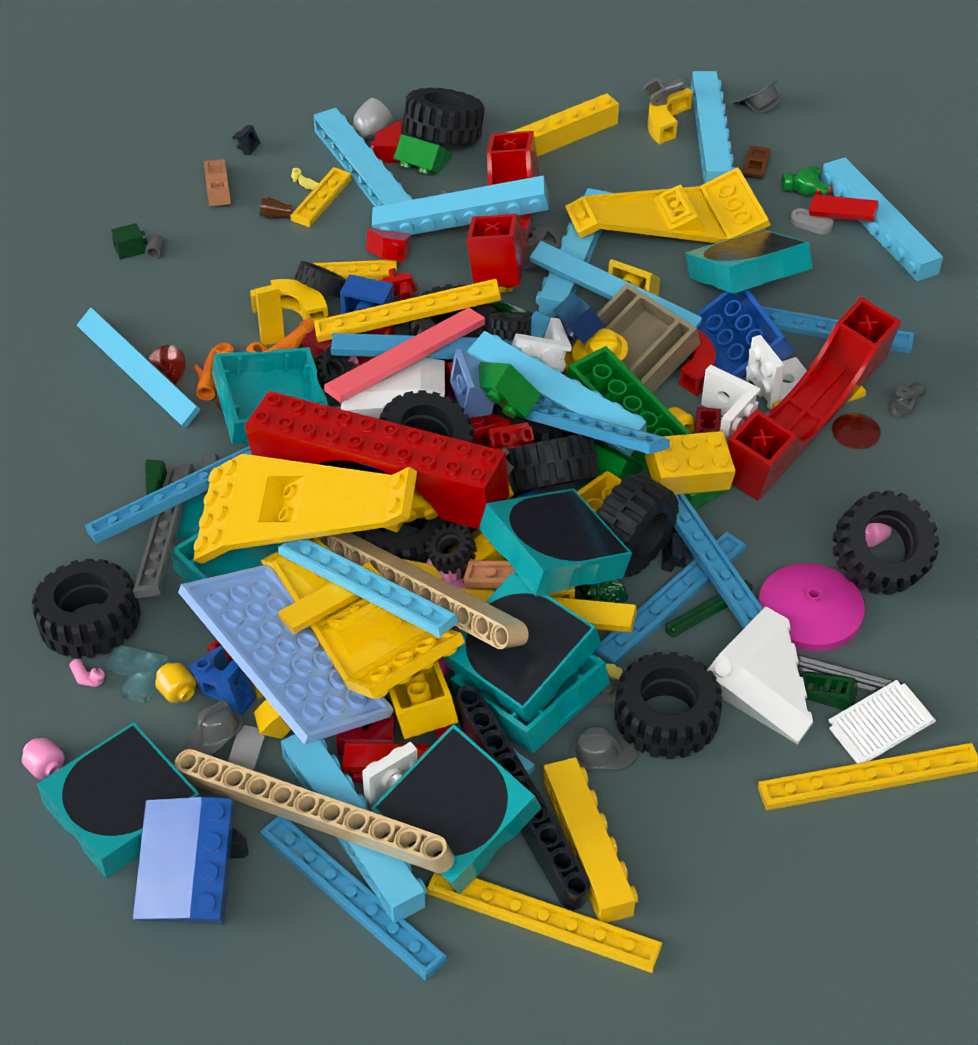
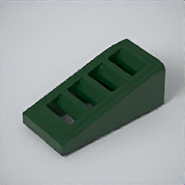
(155, 475)
(829, 682)

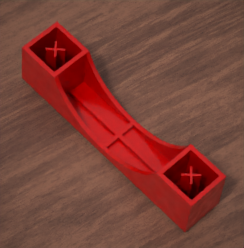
(500, 241)
(773, 440)
(451, 472)

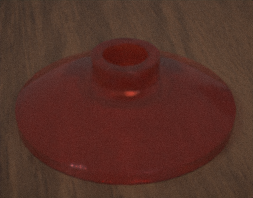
(169, 361)
(856, 431)

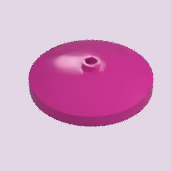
(818, 601)

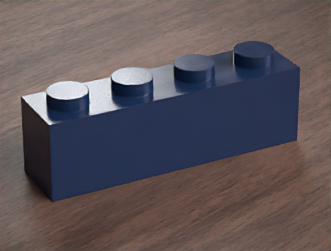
(578, 318)

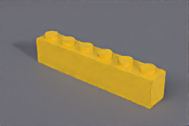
(573, 123)
(589, 840)

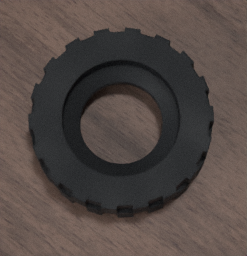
(320, 279)

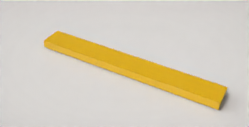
(408, 310)
(600, 614)
(868, 776)
(552, 921)

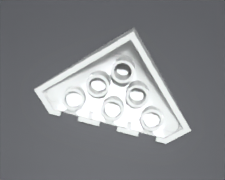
(422, 375)
(763, 678)

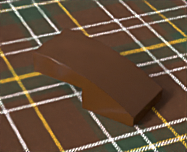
(756, 161)

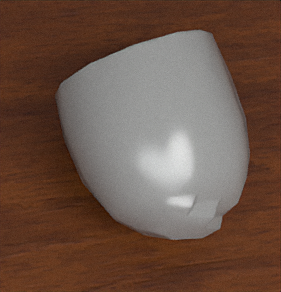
(371, 118)

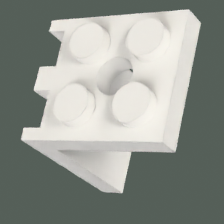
(550, 349)
(769, 371)
(737, 407)
(383, 774)

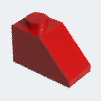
(387, 142)
(388, 244)

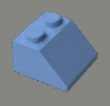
(467, 385)

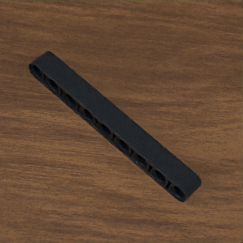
(535, 830)

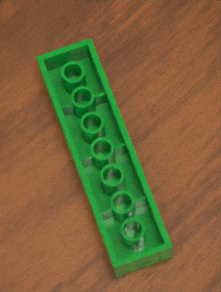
(615, 382)

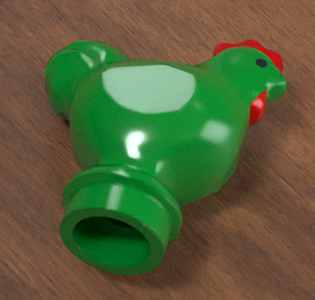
(805, 182)

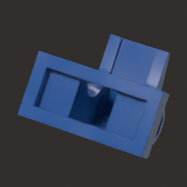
(216, 680)

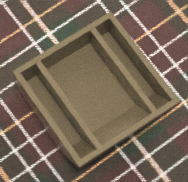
(654, 335)

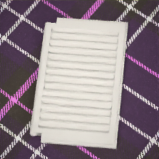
(880, 722)

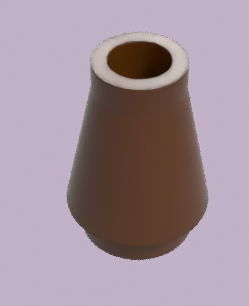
(274, 209)

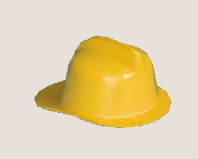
(602, 338)

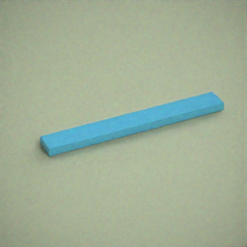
(595, 278)
(139, 367)
(370, 586)

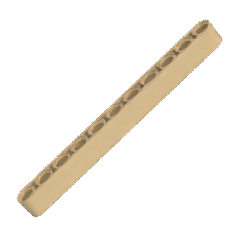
(473, 614)
(222, 779)

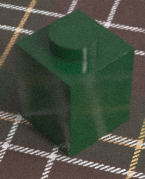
(129, 241)

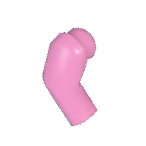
(85, 677)

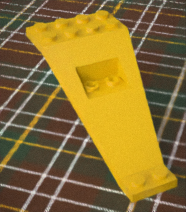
(698, 213)
(282, 500)
(363, 640)

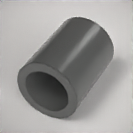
(154, 246)

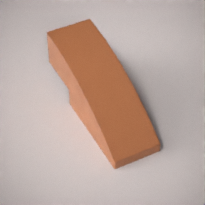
(217, 182)

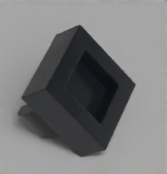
(247, 139)
(674, 554)

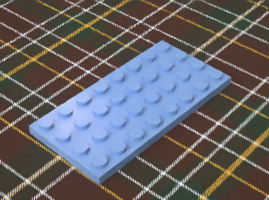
(283, 666)

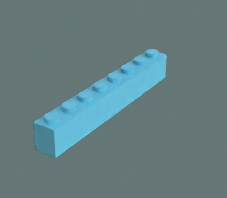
(711, 125)
(358, 159)
(459, 207)
(890, 226)
(556, 288)
(555, 387)
(385, 875)

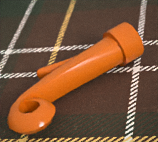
(291, 341)
(206, 386)

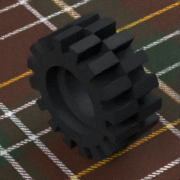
(508, 324)
(340, 363)
(446, 537)

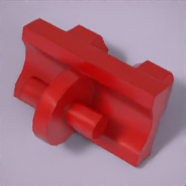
(402, 284)
(510, 436)

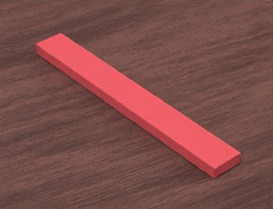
(404, 355)

